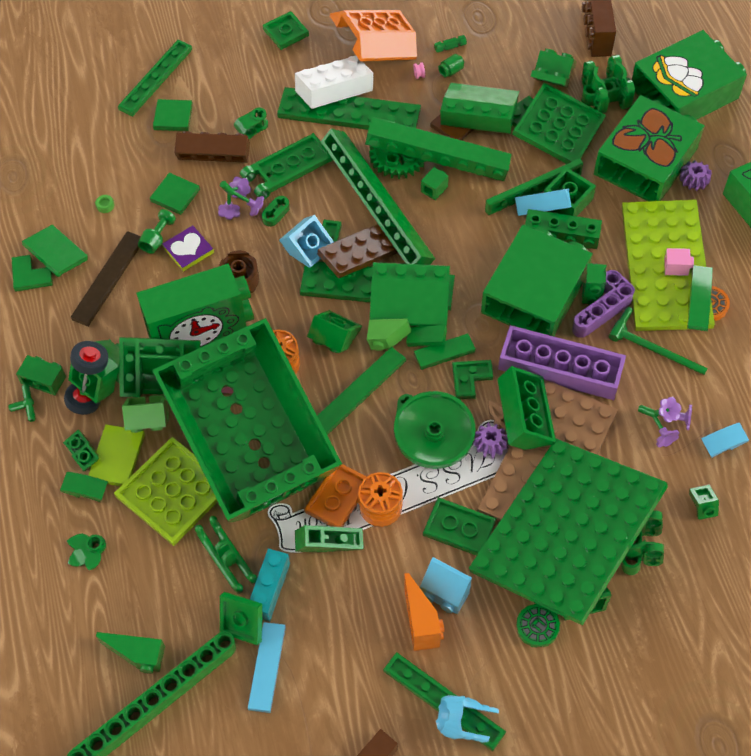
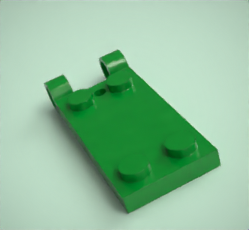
(287, 165)

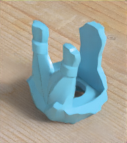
(451, 713)

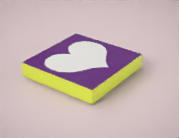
(188, 248)

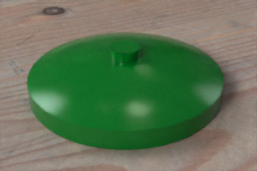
(434, 429)

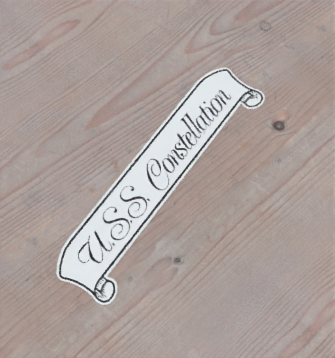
(419, 488)

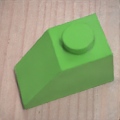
(386, 333)

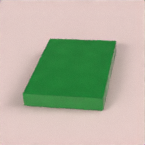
(55, 250)
(459, 526)

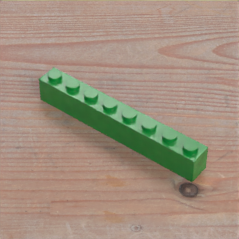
(438, 149)

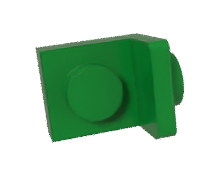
(705, 501)

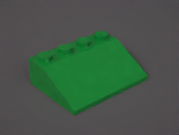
(479, 107)
(410, 293)

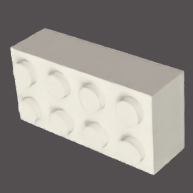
(333, 81)

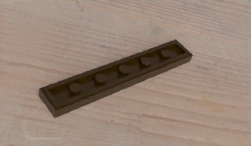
(106, 279)

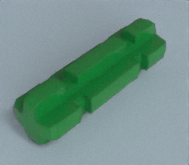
(450, 43)

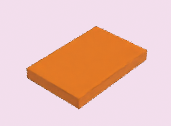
(336, 497)

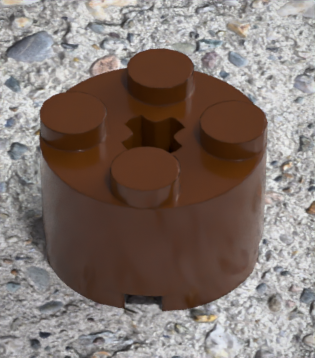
(243, 264)

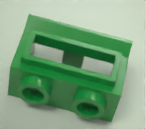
(595, 283)

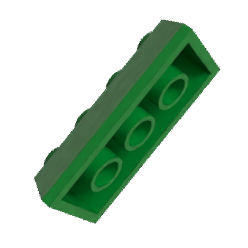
(525, 409)

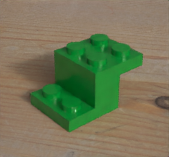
(554, 68)

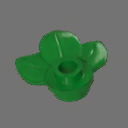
(83, 550)

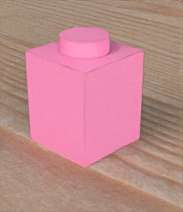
(678, 262)

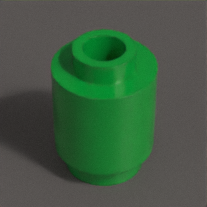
(451, 65)

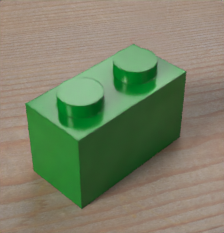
(41, 374)

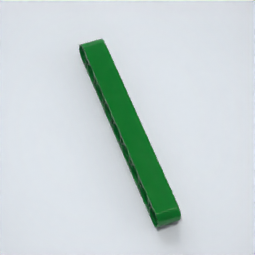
(158, 690)

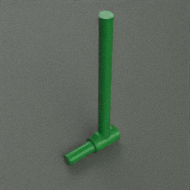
(620, 331)

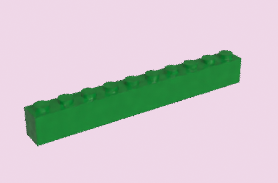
(376, 199)

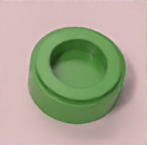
(104, 203)

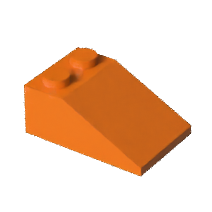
(423, 618)

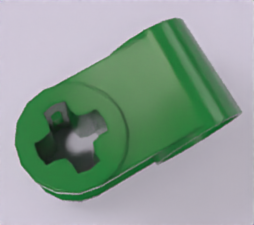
(250, 124)

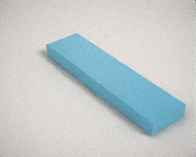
(266, 667)

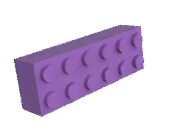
(563, 362)

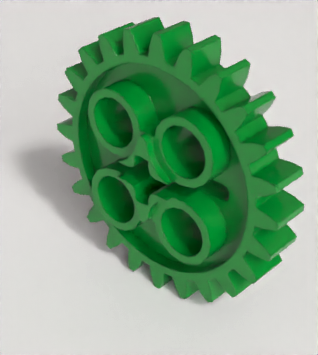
(390, 163)

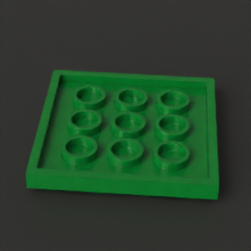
(558, 124)

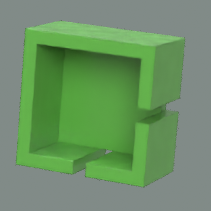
(143, 415)

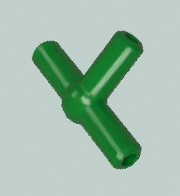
(27, 403)

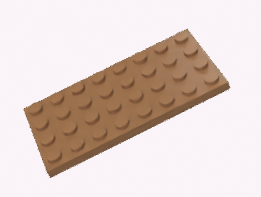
(575, 421)

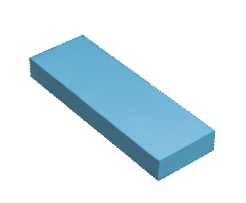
(543, 201)

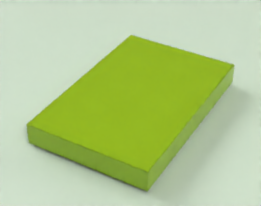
(117, 454)

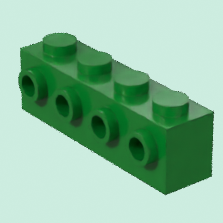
(567, 227)

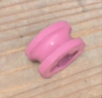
(419, 70)

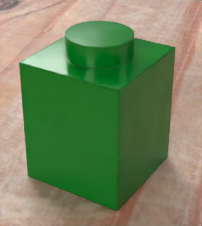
(434, 183)

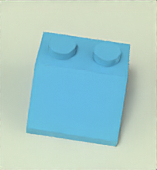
(305, 240)
(446, 586)

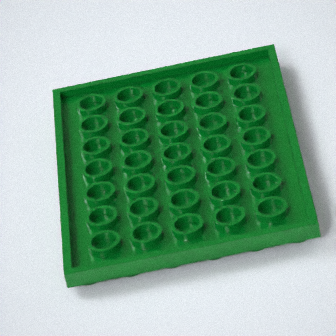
(568, 530)

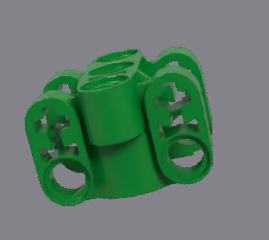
(613, 88)
(649, 552)

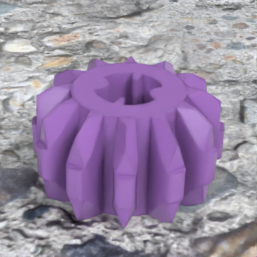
(695, 175)
(490, 440)

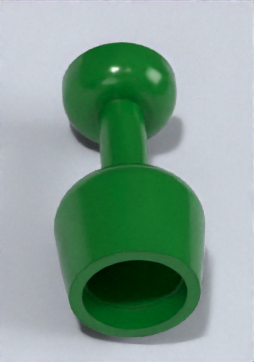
(151, 238)

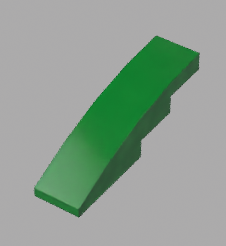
(700, 298)

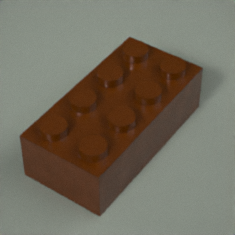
(600, 27)

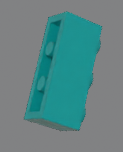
(270, 581)

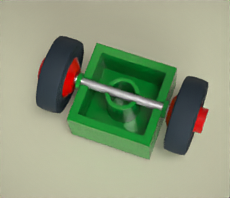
(91, 377)

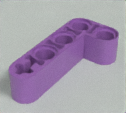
(586, 322)

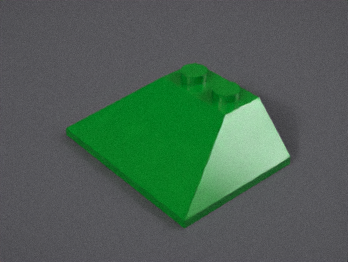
(143, 355)

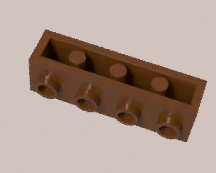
(212, 147)

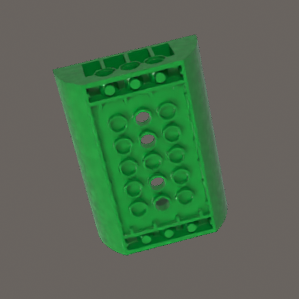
(272, 413)

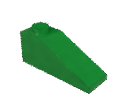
(328, 539)
(138, 651)

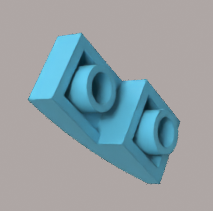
(725, 439)

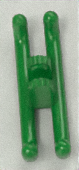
(225, 555)

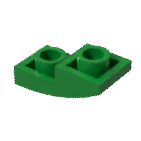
(81, 450)
(83, 485)

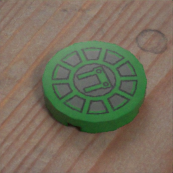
(537, 626)

